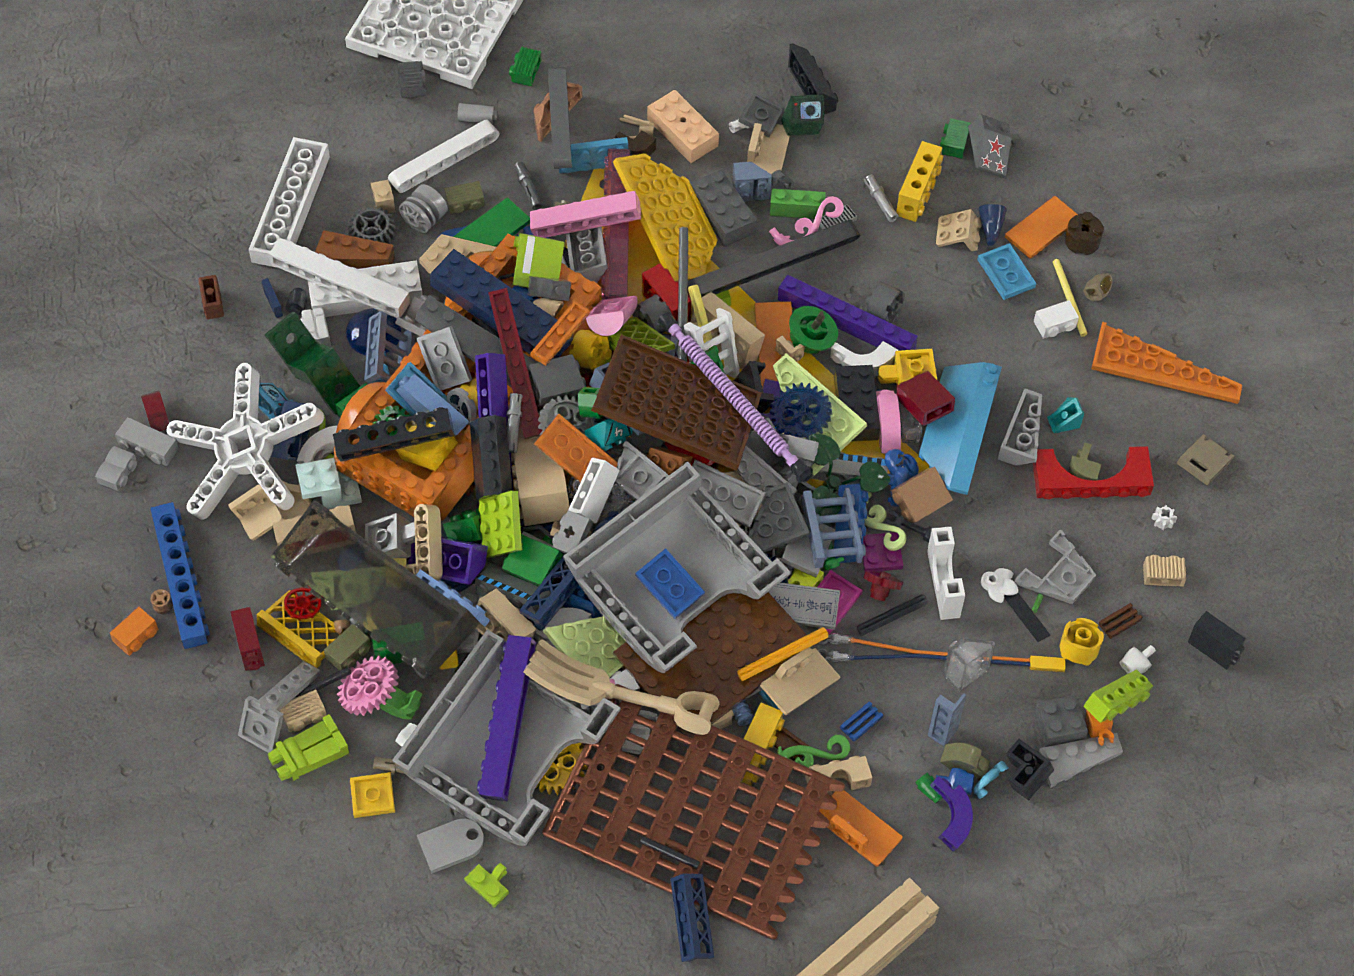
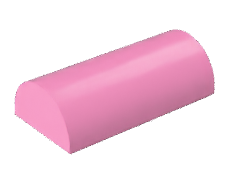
(611, 315)

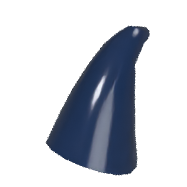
(992, 220)

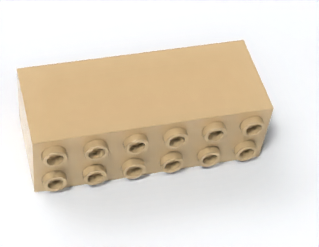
(539, 483)

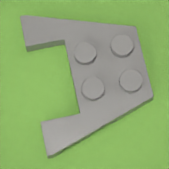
(1067, 577)

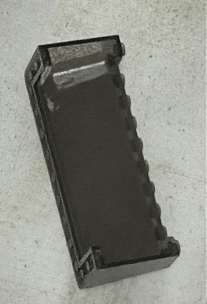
(373, 590)

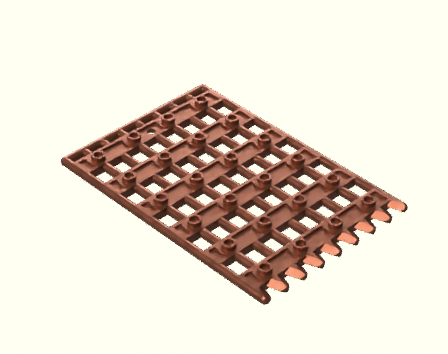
(788, 853)

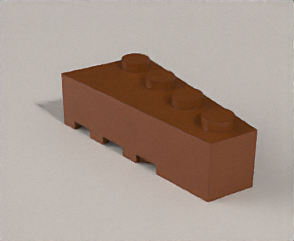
(354, 250)

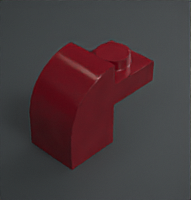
(155, 410)

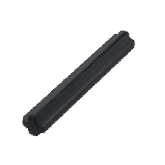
(891, 615)

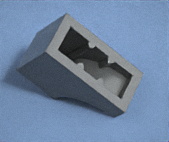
(549, 288)

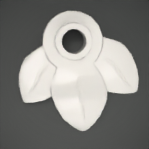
(1001, 584)

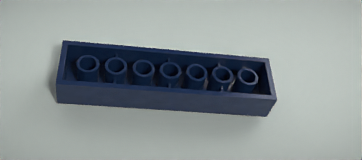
(469, 288)

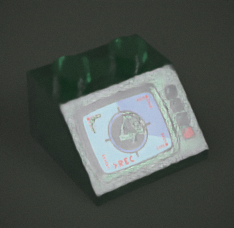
(804, 115)

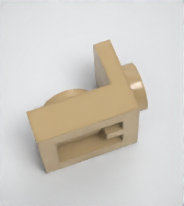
(785, 346)

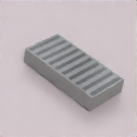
(846, 215)

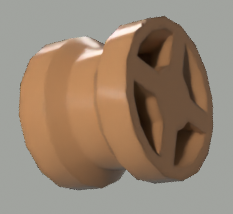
(161, 596)

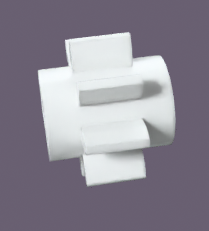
(1164, 517)

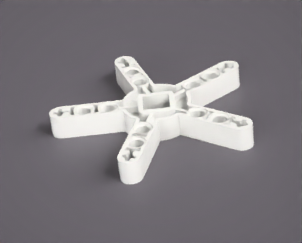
(251, 460)

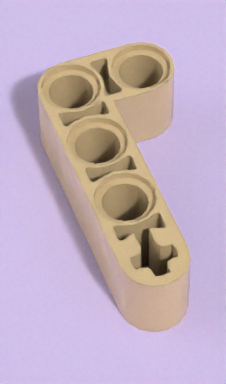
(427, 541)

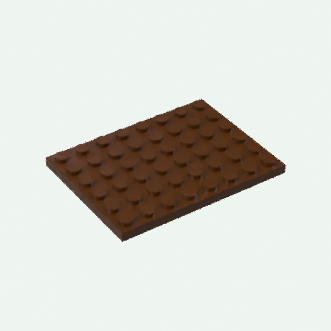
(673, 403)
(727, 638)

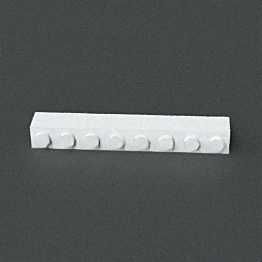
(339, 278)

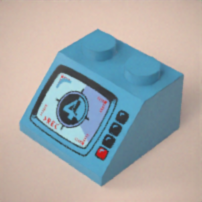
(271, 399)

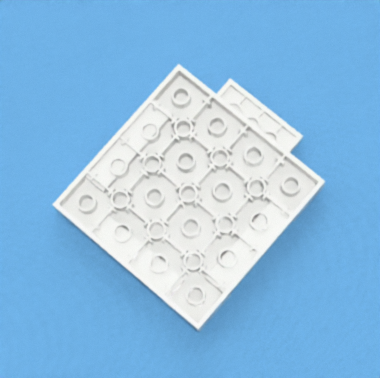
(443, 34)

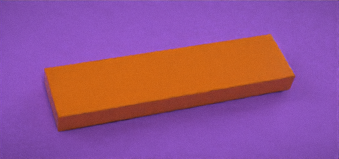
(560, 333)

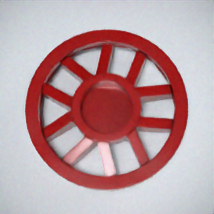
(301, 604)

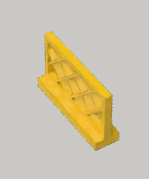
(288, 637)

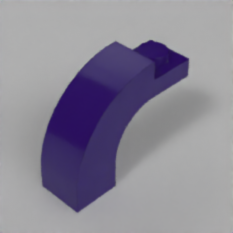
(961, 813)

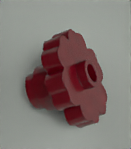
(882, 584)

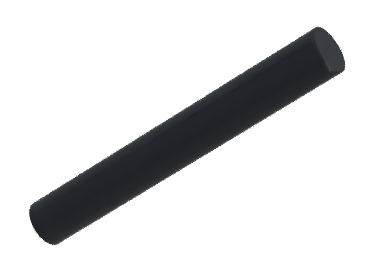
(326, 681)
(670, 852)

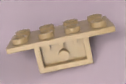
(768, 151)
(799, 680)

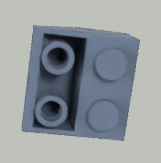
(751, 181)

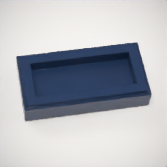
(272, 298)

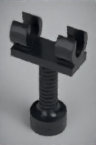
(899, 520)

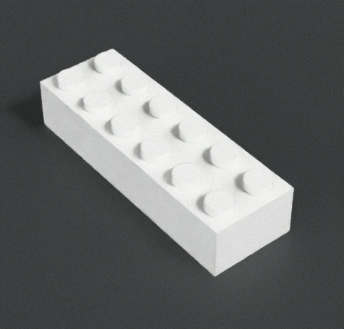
(401, 275)

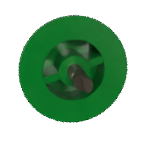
(812, 329)

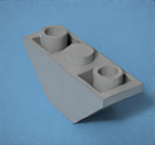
(800, 447)

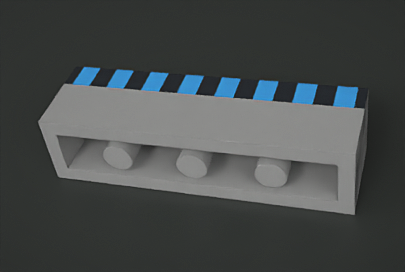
(847, 467)

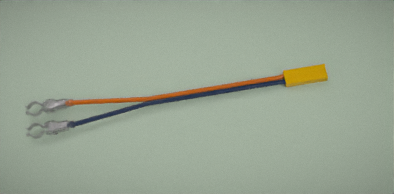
(1036, 662)

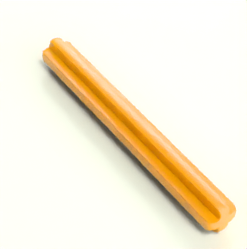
(782, 654)

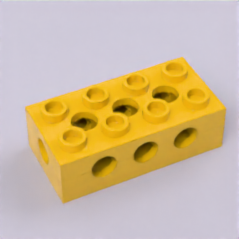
(919, 181)

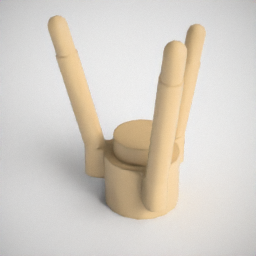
(645, 126)

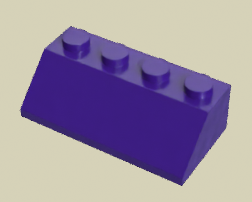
(460, 559)

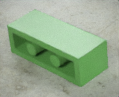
(795, 203)

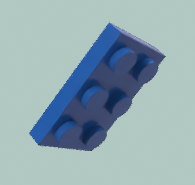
(670, 583)

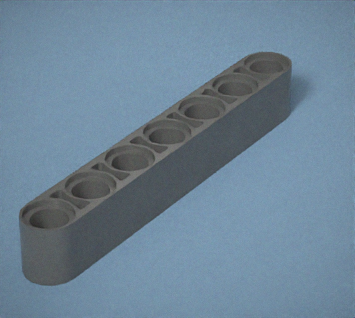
(559, 118)

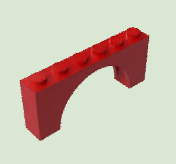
(1056, 482)

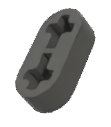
(781, 180)

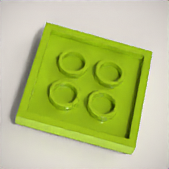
(500, 523)

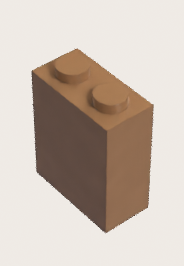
(921, 495)

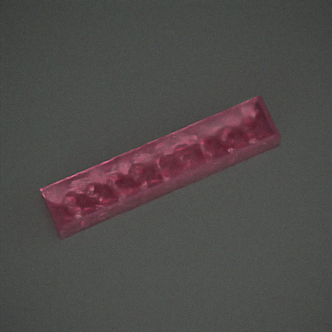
(615, 236)

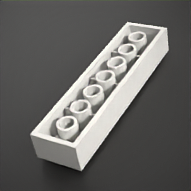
(290, 197)

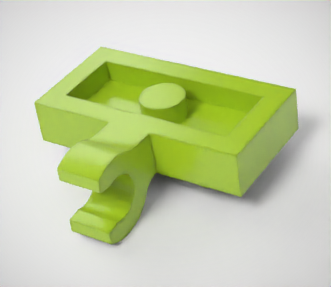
(488, 884)

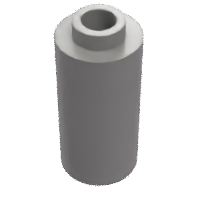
(476, 113)

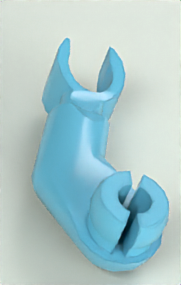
(987, 778)

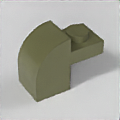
(1082, 467)
(966, 758)

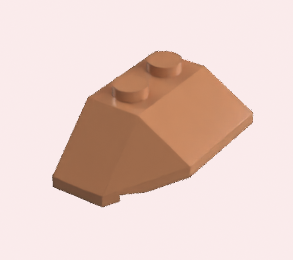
(542, 111)

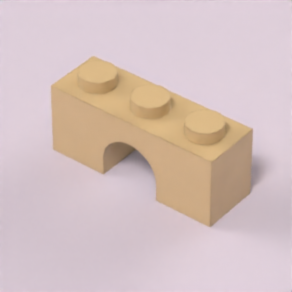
(853, 770)

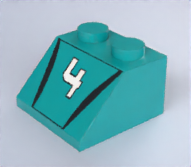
(607, 433)

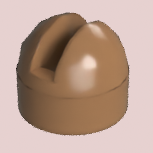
(341, 624)

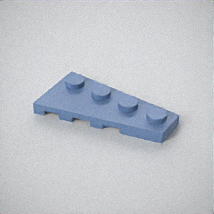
(441, 587)

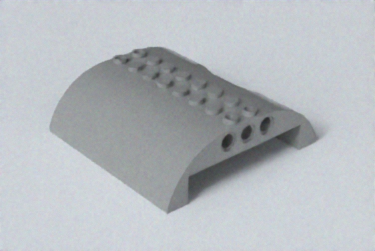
(698, 535)
(450, 743)

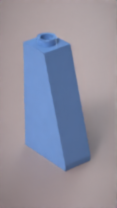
(425, 399)

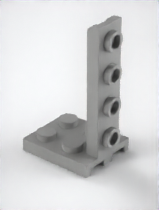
(262, 718)

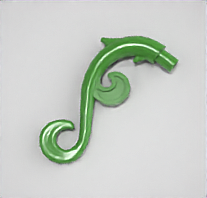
(808, 751)

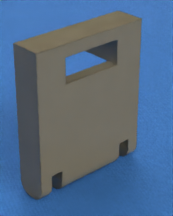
(1209, 456)

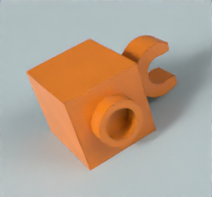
(1098, 729)

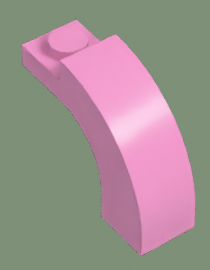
(889, 420)

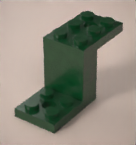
(312, 360)

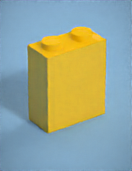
(428, 454)

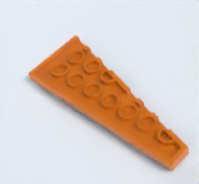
(1137, 360)

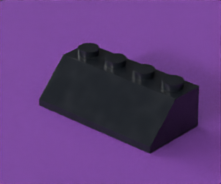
(810, 77)
(490, 456)

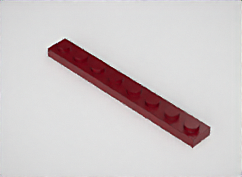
(515, 361)

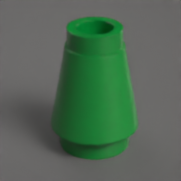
(923, 785)

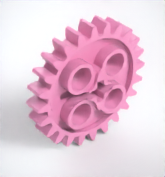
(368, 685)

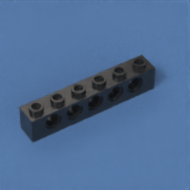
(403, 438)

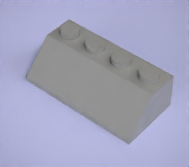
(587, 253)

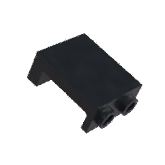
(750, 377)

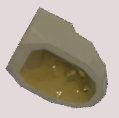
(1098, 287)

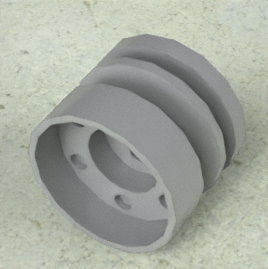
(423, 208)

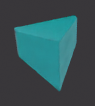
(1067, 416)

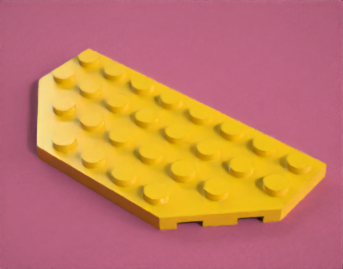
(666, 206)

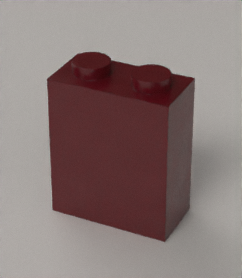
(925, 398)
(247, 638)

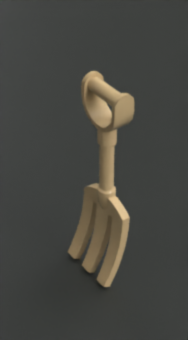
(590, 684)

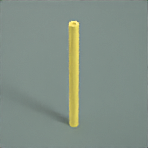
(1069, 296)

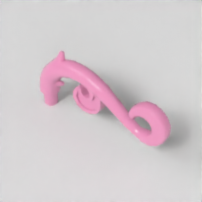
(813, 227)

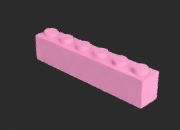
(585, 215)

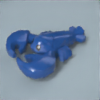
(900, 473)

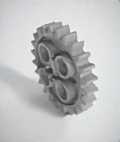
(564, 407)

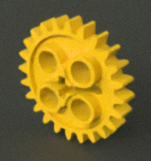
(562, 772)

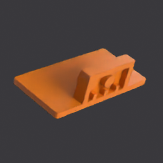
(861, 828)

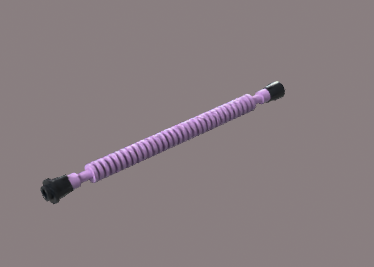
(736, 398)

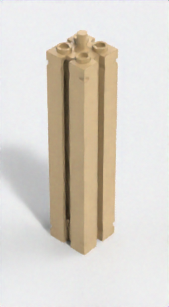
(878, 935)

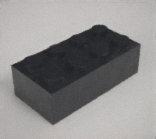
(857, 390)

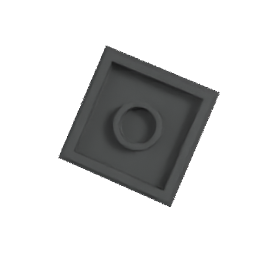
(763, 112)

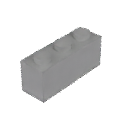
(146, 442)

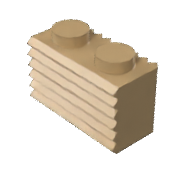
(1164, 571)
(303, 711)

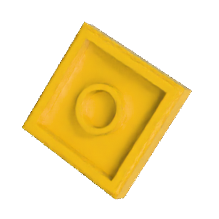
(372, 795)

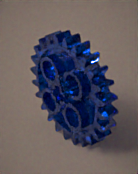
(801, 411)

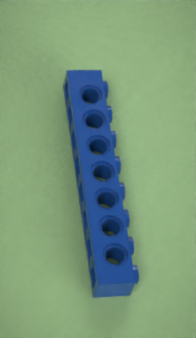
(190, 635)

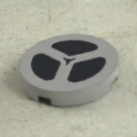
(458, 399)

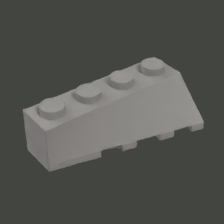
(1022, 435)

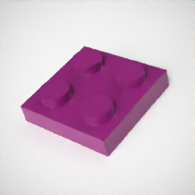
(878, 556)

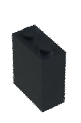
(1217, 640)

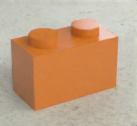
(134, 631)

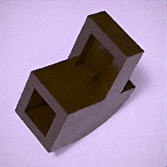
(641, 144)

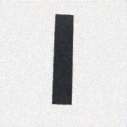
(1027, 616)

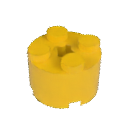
(590, 349)
(1081, 641)

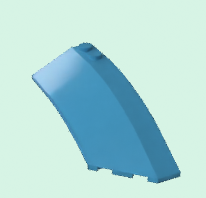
(956, 438)

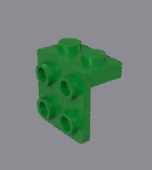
(464, 526)

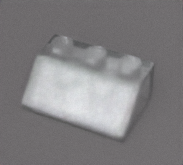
(967, 661)

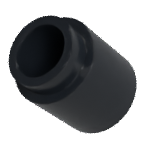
(297, 301)

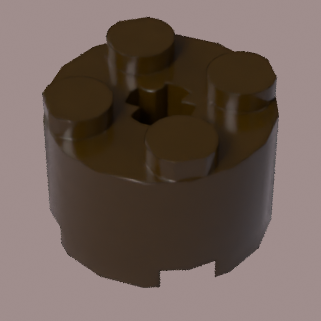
(1084, 233)

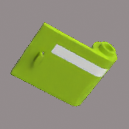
(536, 258)

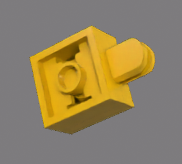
(907, 365)

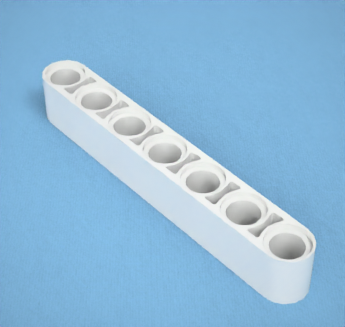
(443, 156)

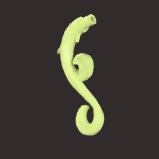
(876, 523)

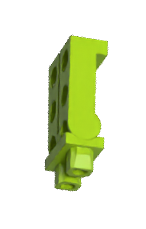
(309, 750)

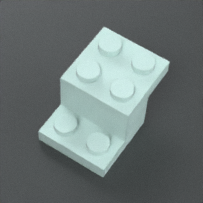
(323, 480)

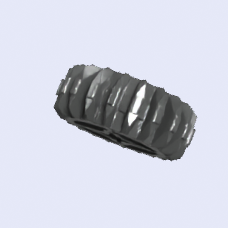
(371, 222)

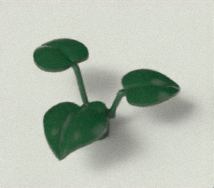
(872, 474)

